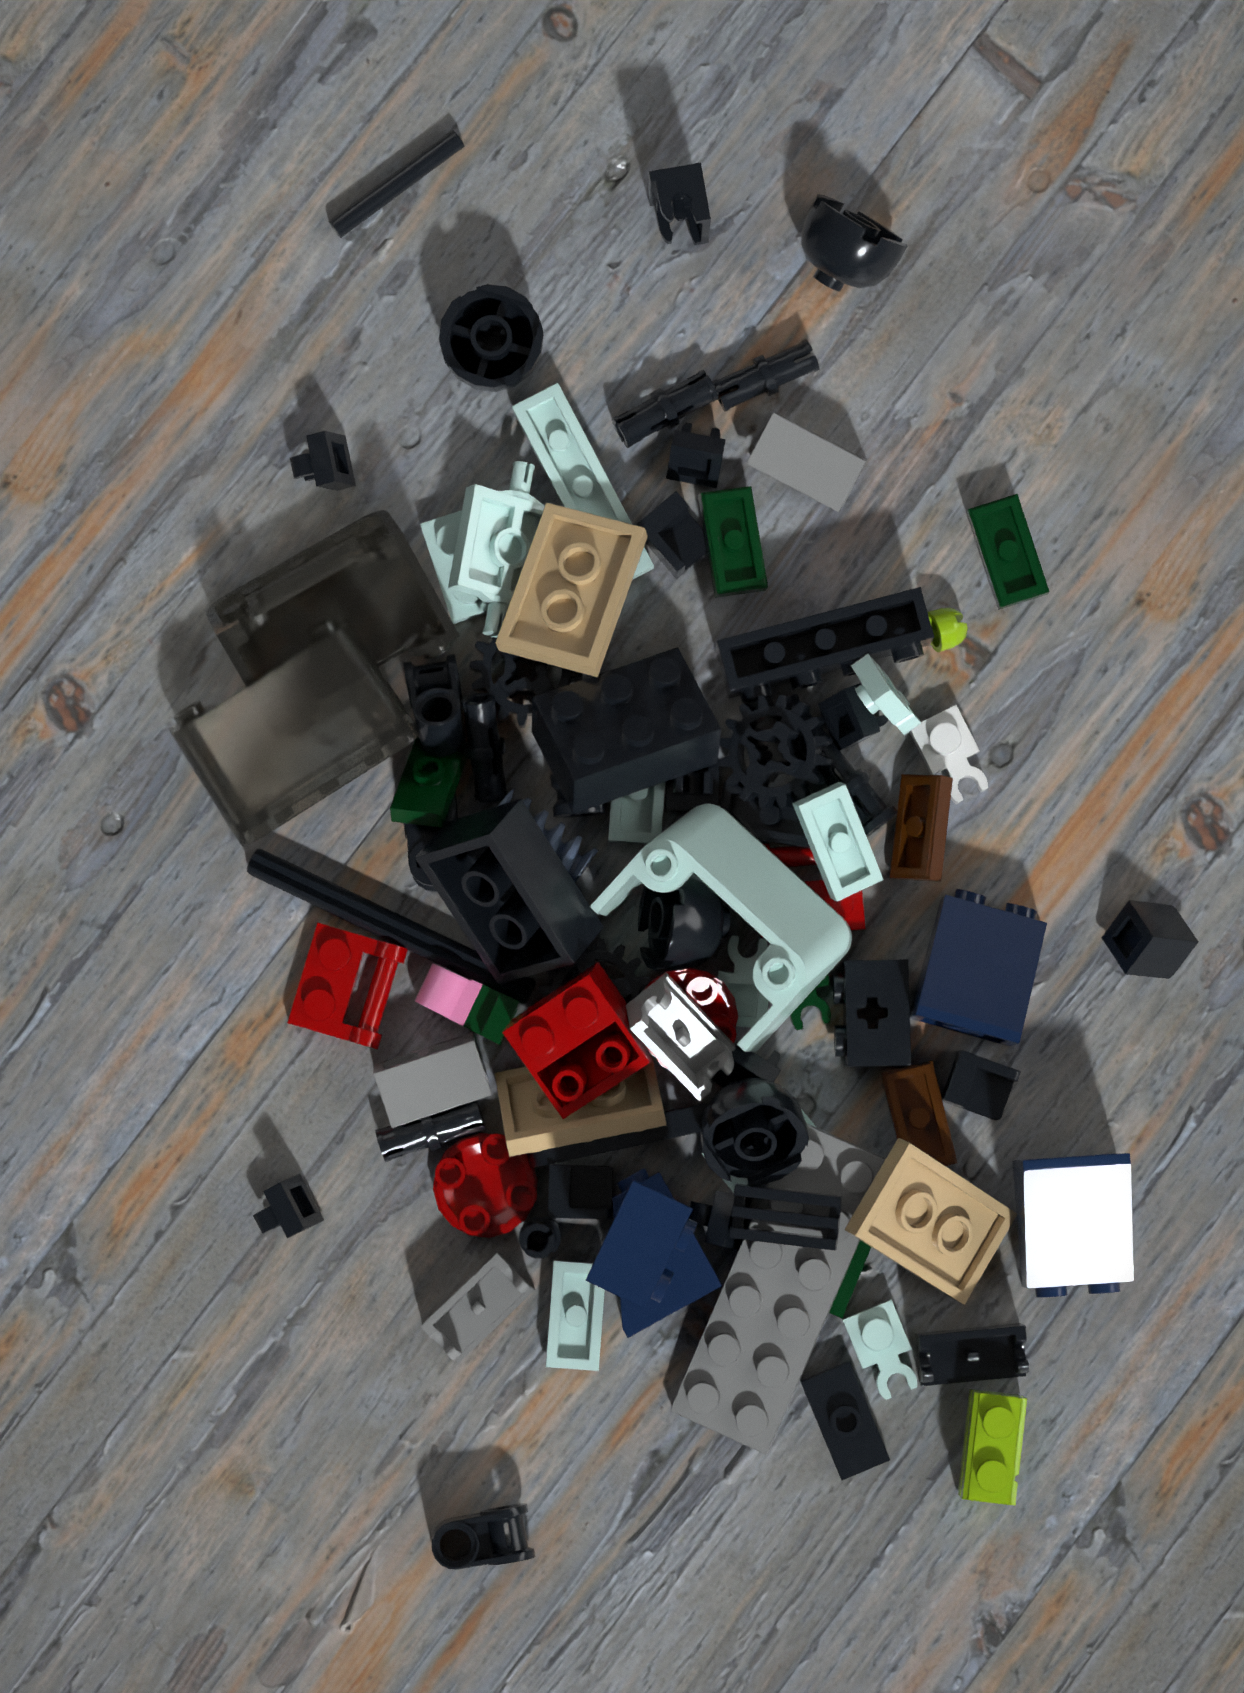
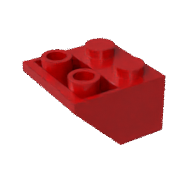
(578, 1041)

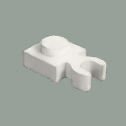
(946, 745)

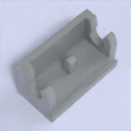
(806, 462)
(680, 1035)
(432, 1080)
(477, 1307)

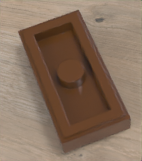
(921, 827)
(919, 1110)

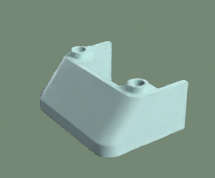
(800, 926)

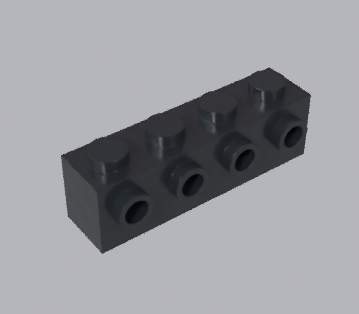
(824, 643)

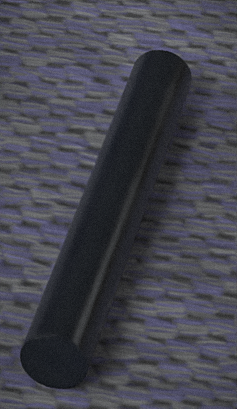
(396, 183)

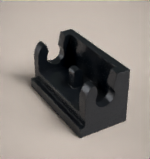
(680, 195)
(972, 1354)

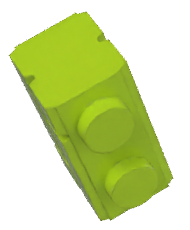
(992, 1447)

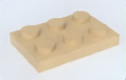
(571, 589)
(535, 1124)
(931, 1221)

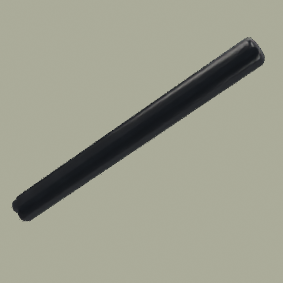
(382, 922)

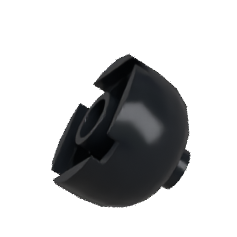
(848, 246)
(491, 338)
(682, 925)
(753, 1131)

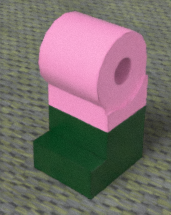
(467, 1003)

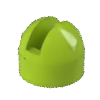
(947, 628)

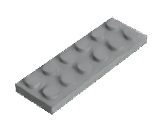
(775, 1303)

